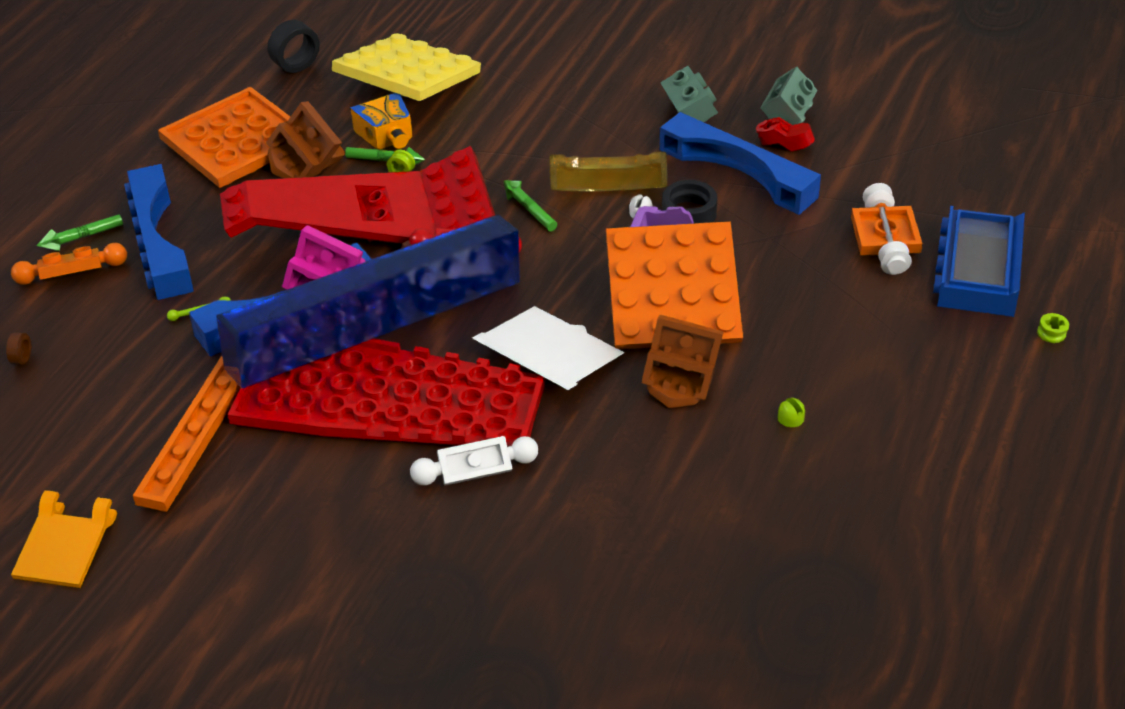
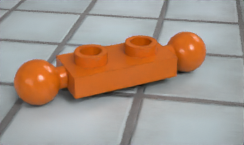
(80, 260)

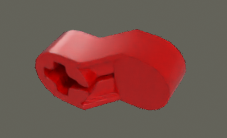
(789, 136)

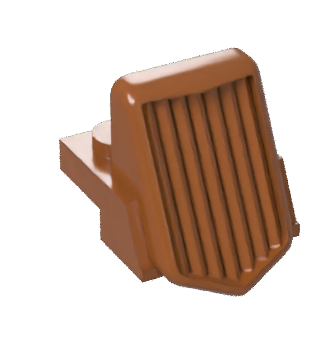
(303, 145)
(681, 361)

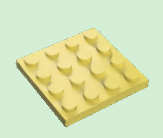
(406, 66)

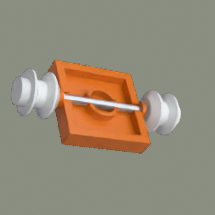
(886, 229)

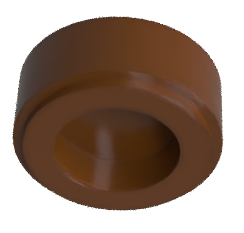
(18, 348)

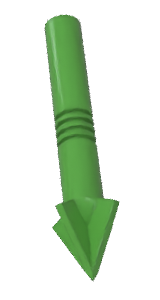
(377, 155)
(513, 190)
(53, 240)

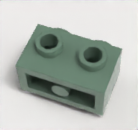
(688, 94)
(790, 97)

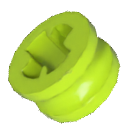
(400, 162)
(1051, 335)

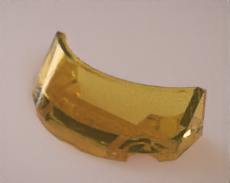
(608, 173)

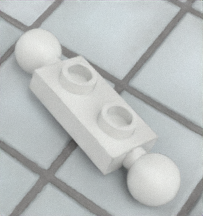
(474, 460)

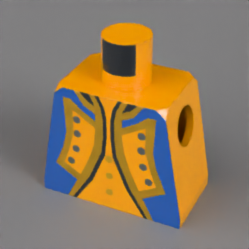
(383, 122)

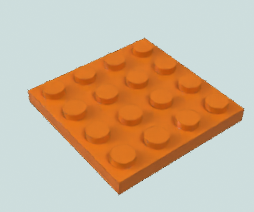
(226, 136)
(675, 274)

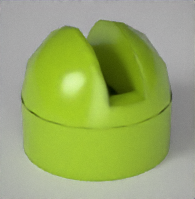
(791, 412)

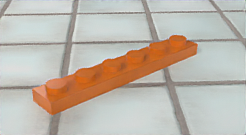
(188, 441)

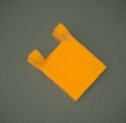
(62, 545)

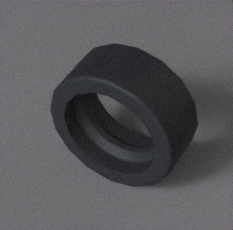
(282, 35)
(695, 192)

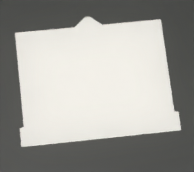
(549, 346)

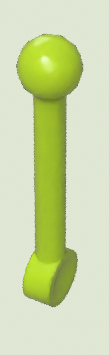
(173, 315)

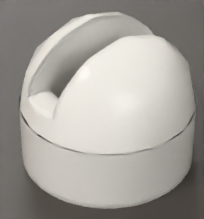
(638, 201)

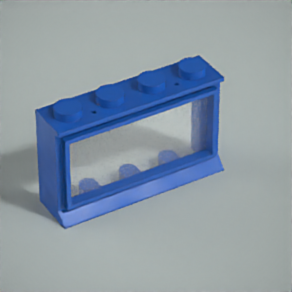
(979, 262)

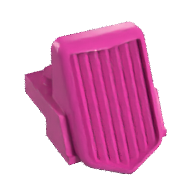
(318, 257)

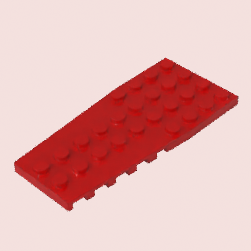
(395, 396)

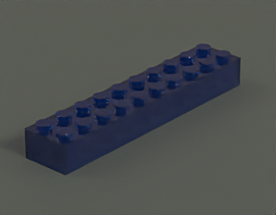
(367, 300)

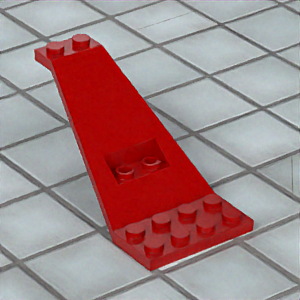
(365, 205)

